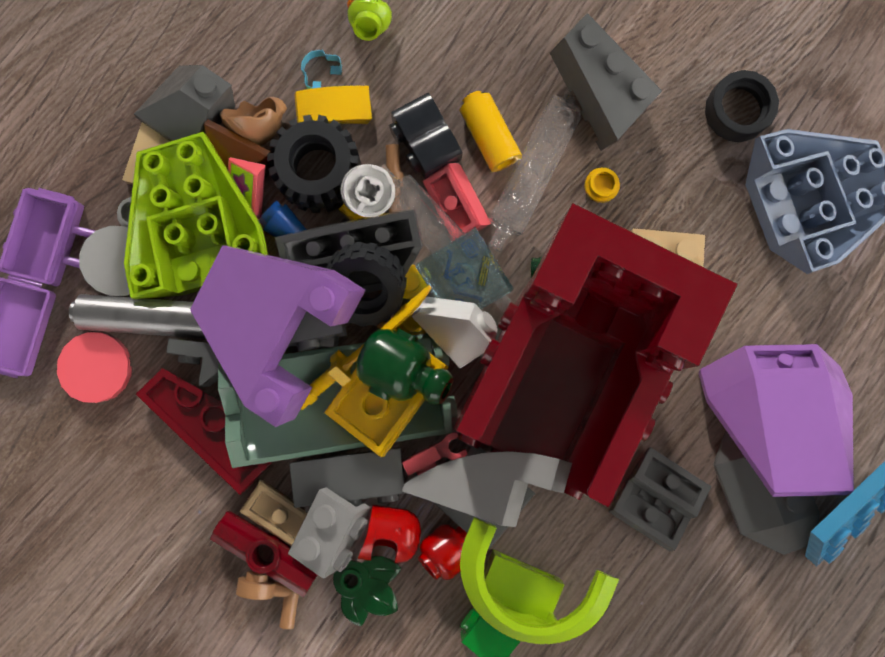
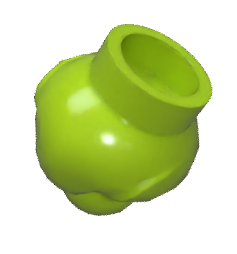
(369, 18)

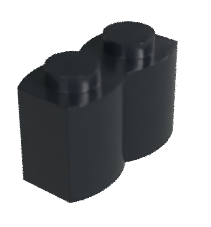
(425, 135)

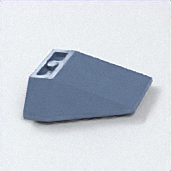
(816, 194)

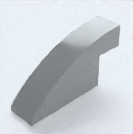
(489, 483)

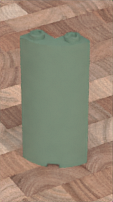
(255, 441)

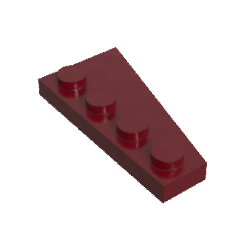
(199, 423)

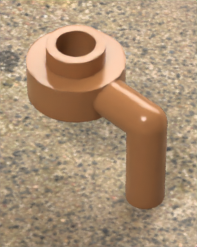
(260, 587)

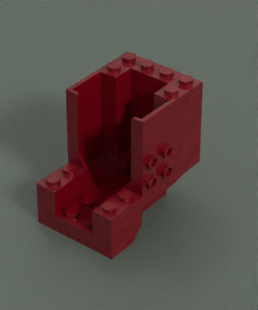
(592, 351)

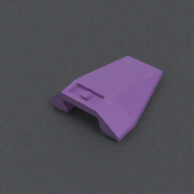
(786, 416)

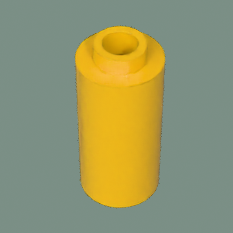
(489, 131)

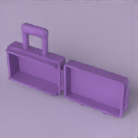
(34, 255)

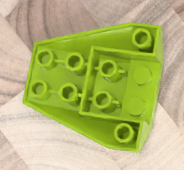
(182, 216)

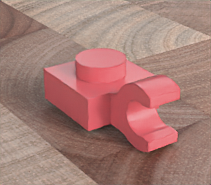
(427, 458)

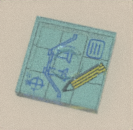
(465, 272)

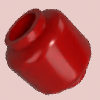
(442, 552)

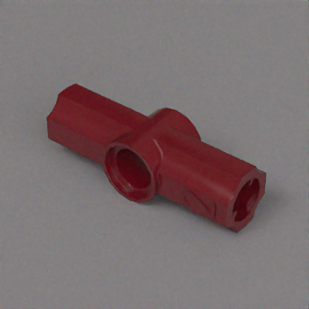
(244, 541)

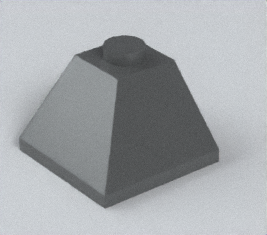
(186, 102)

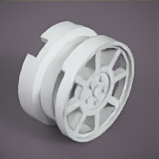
(368, 190)

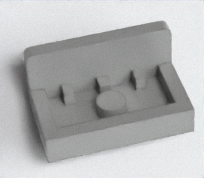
(329, 533)

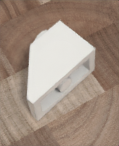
(456, 327)

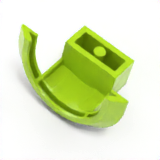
(521, 597)

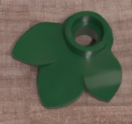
(371, 592)

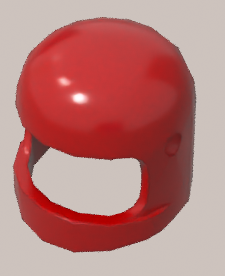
(392, 529)

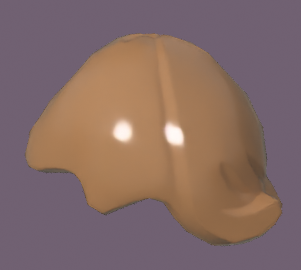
(255, 122)

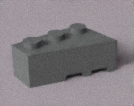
(603, 80)

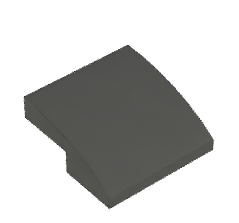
(660, 499)

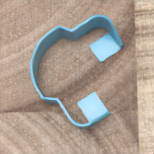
(334, 69)

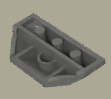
(393, 230)
(772, 521)

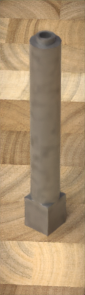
(141, 317)

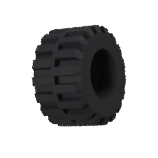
(297, 142)

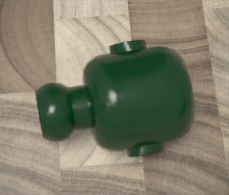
(399, 367)

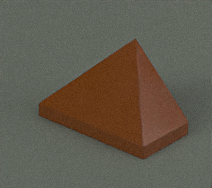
(235, 146)

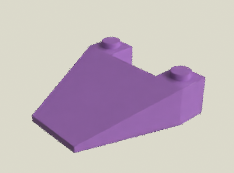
(251, 314)

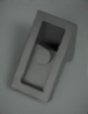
(191, 353)

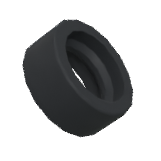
(753, 83)

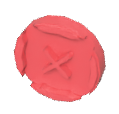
(94, 367)

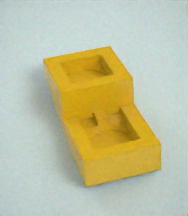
(339, 103)

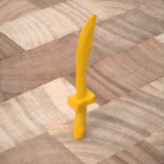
(341, 365)

